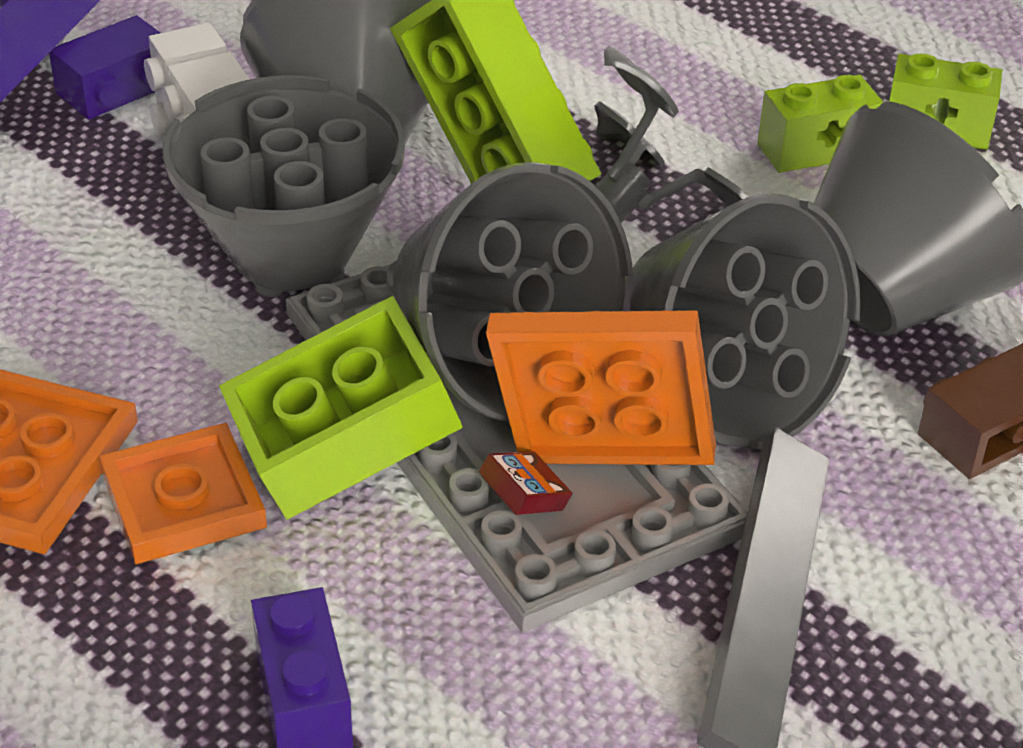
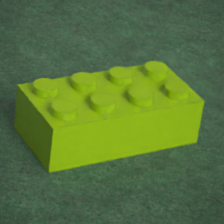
(490, 87)

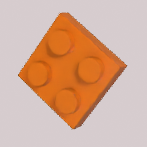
(182, 492)

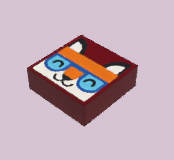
(525, 482)

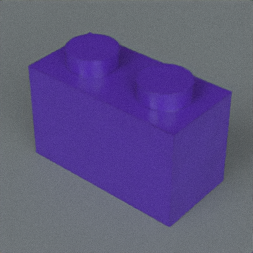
(103, 67)
(302, 671)

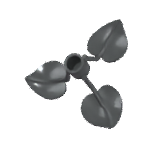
(624, 182)

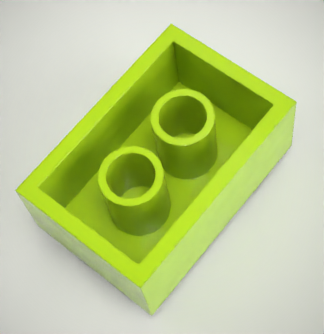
(340, 407)

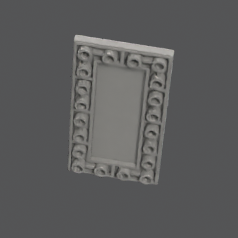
(540, 566)

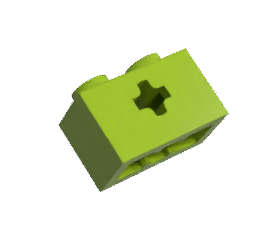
(950, 92)
(806, 120)

